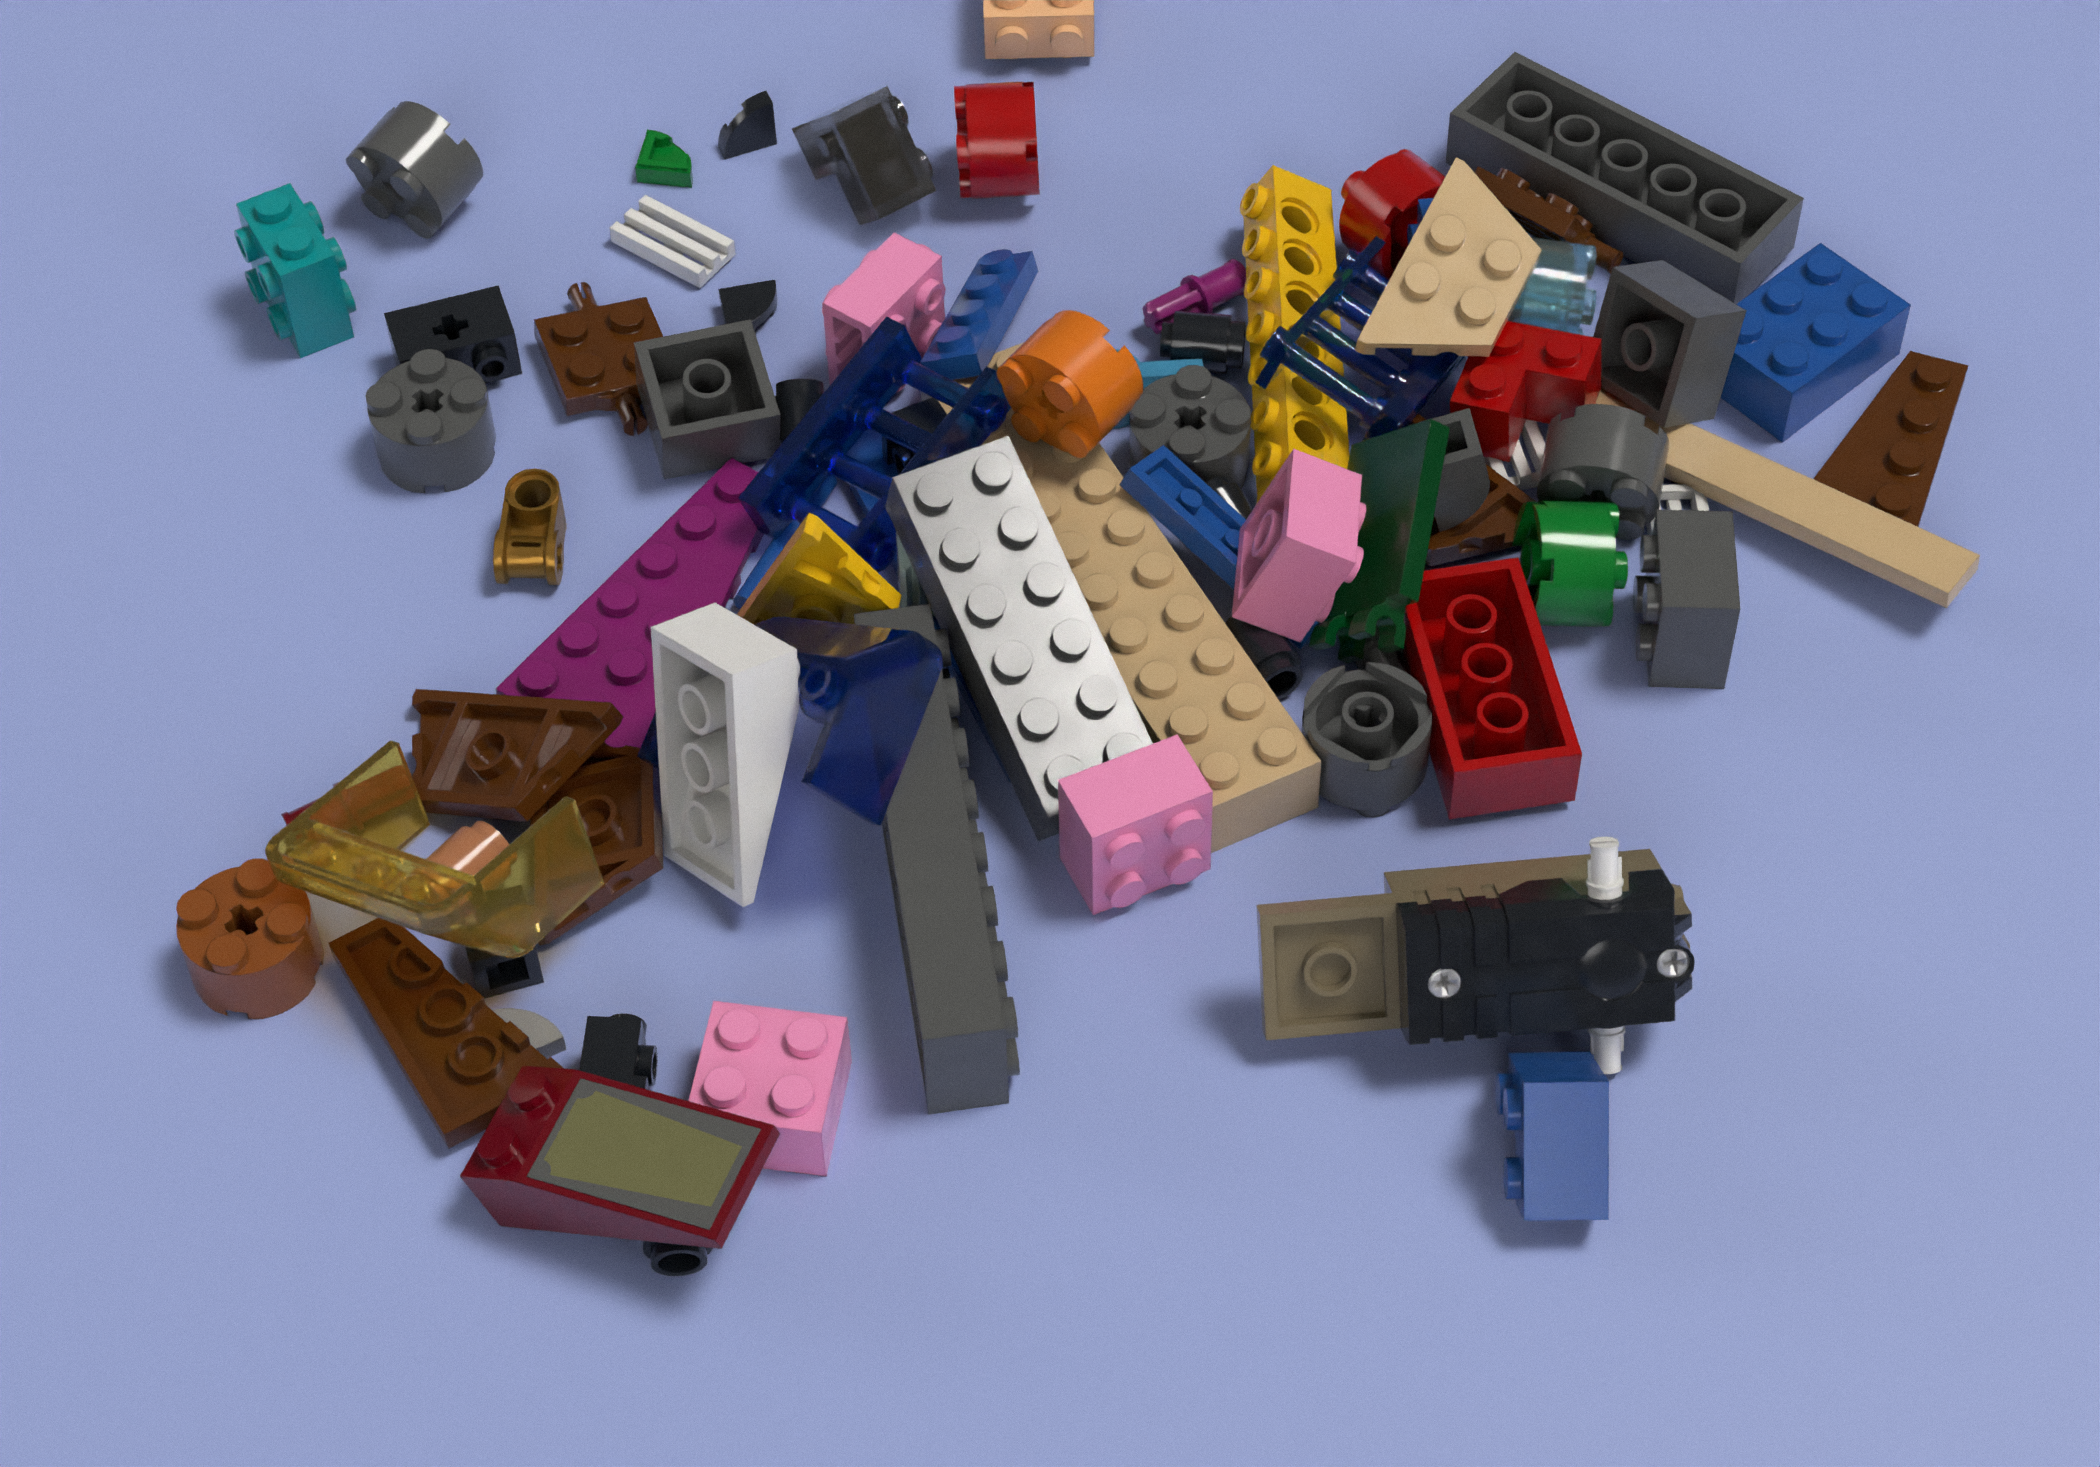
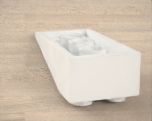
(722, 742)

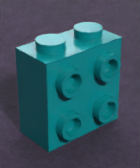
(295, 270)

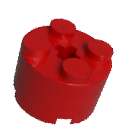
(996, 140)
(1384, 203)

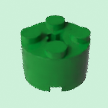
(1571, 560)

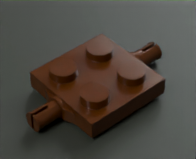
(1548, 217)
(594, 354)

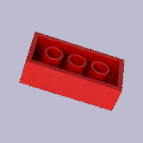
(1491, 691)

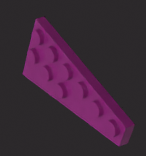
(607, 640)

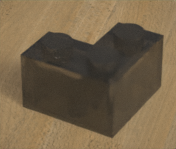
(869, 153)

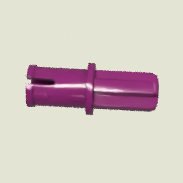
(1196, 294)

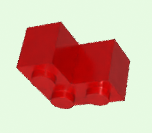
(1529, 377)

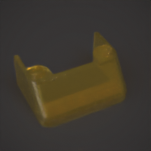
(352, 855)

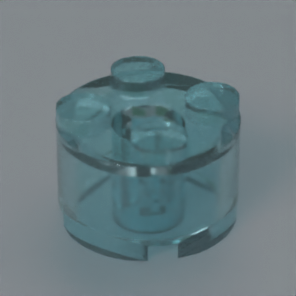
(1557, 288)

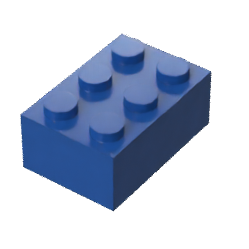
(1811, 341)

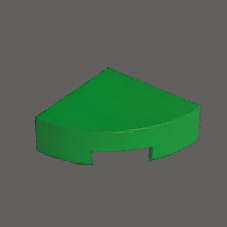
(663, 162)

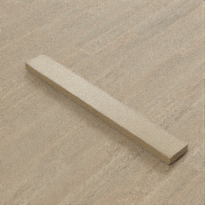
(1814, 512)

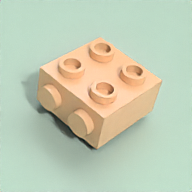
(1038, 28)

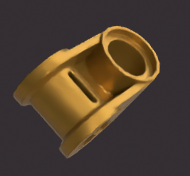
(531, 529)

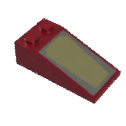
(615, 1161)

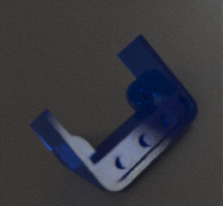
(869, 695)

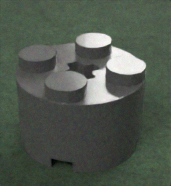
(414, 168)
(1197, 420)
(432, 423)
(1606, 459)
(1369, 735)

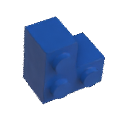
(1562, 1135)

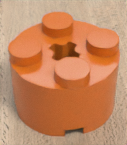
(1069, 384)

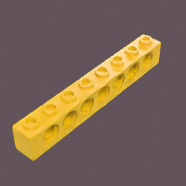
(1287, 270)

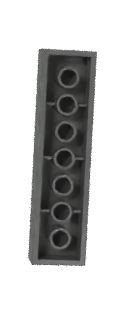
(944, 902)

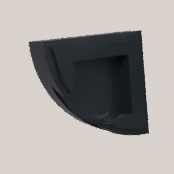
(750, 128)
(748, 302)

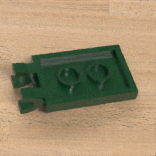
(1400, 495)

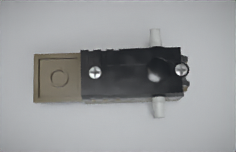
(1484, 952)

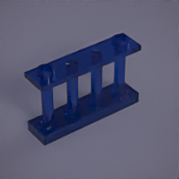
(1405, 390)
(839, 419)

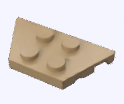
(1455, 275)

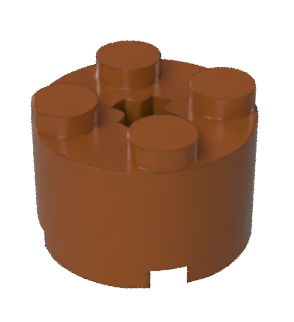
(249, 941)

